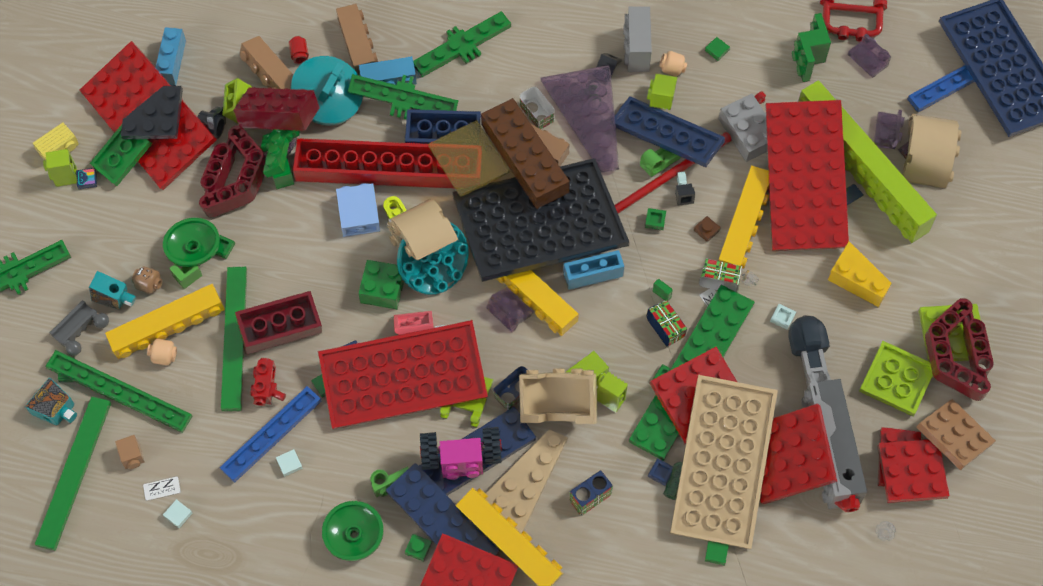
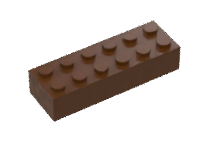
(525, 153)

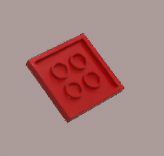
(912, 471)

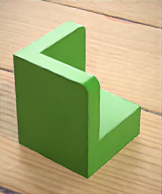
(185, 275)

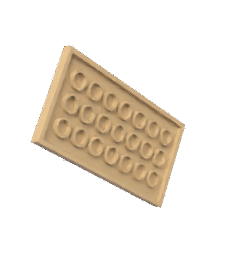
(724, 462)

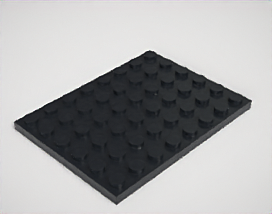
(515, 237)

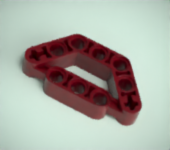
(220, 198)
(976, 375)

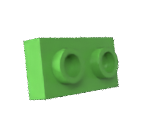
(656, 161)
(379, 490)

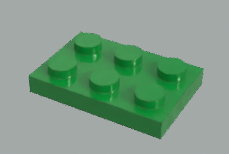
(119, 156)

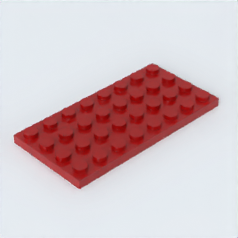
(122, 88)
(807, 175)
(402, 374)

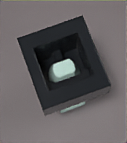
(684, 192)

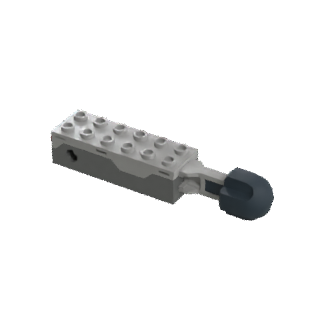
(810, 341)

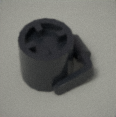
(213, 121)

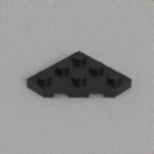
(156, 116)

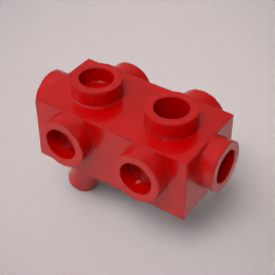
(264, 385)

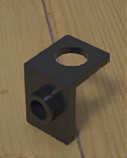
(608, 59)

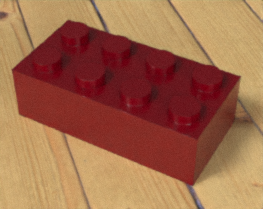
(276, 108)
(278, 322)

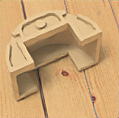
(931, 150)
(422, 229)
(558, 396)

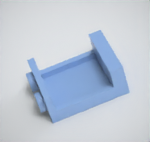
(358, 209)

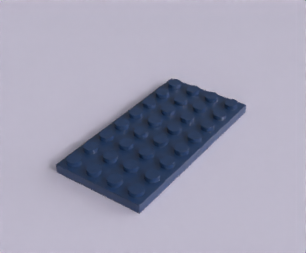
(999, 63)

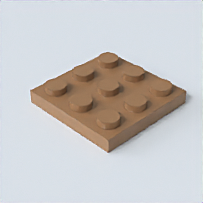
(956, 434)

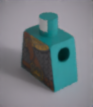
(110, 291)
(51, 404)

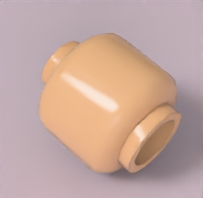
(673, 63)
(162, 352)

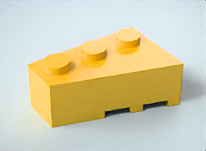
(859, 276)

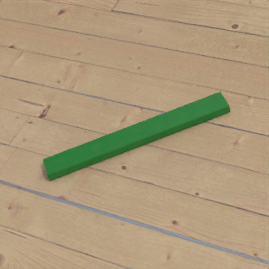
(233, 344)
(119, 391)
(73, 474)

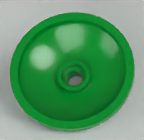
(188, 235)
(351, 518)

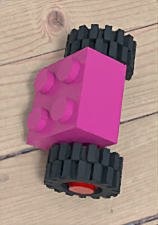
(461, 456)

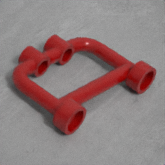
(844, 32)

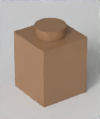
(130, 452)

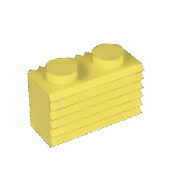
(56, 139)

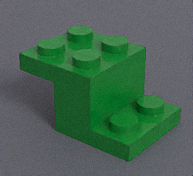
(811, 47)

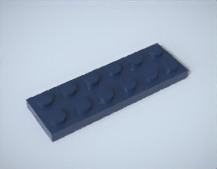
(668, 131)
(513, 438)
(435, 510)

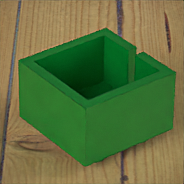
(381, 285)

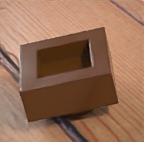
(707, 229)

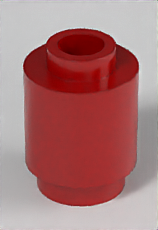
(298, 49)

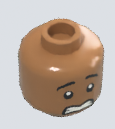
(146, 280)

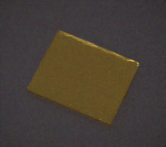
(468, 158)

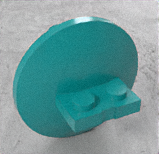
(330, 82)
(435, 271)

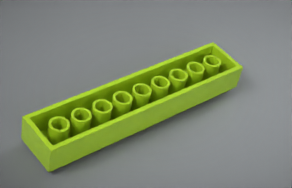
(878, 174)

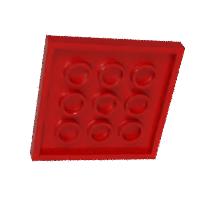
(678, 386)
(797, 455)
(465, 565)

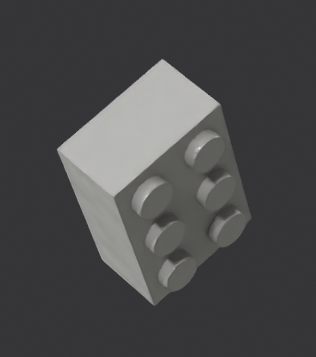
(637, 39)
(746, 125)

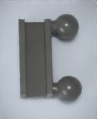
(74, 323)

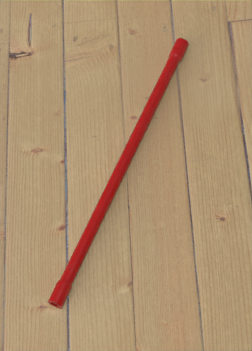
(660, 180)

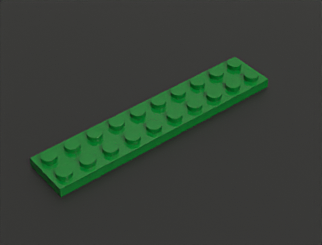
(715, 329)

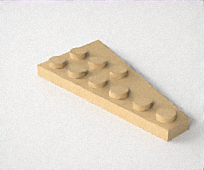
(525, 481)

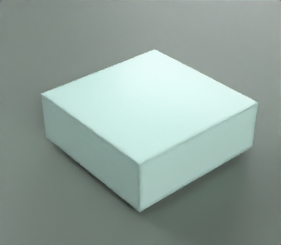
(783, 316)
(289, 462)
(177, 513)

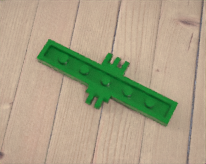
(462, 44)
(401, 96)
(277, 146)
(16, 272)

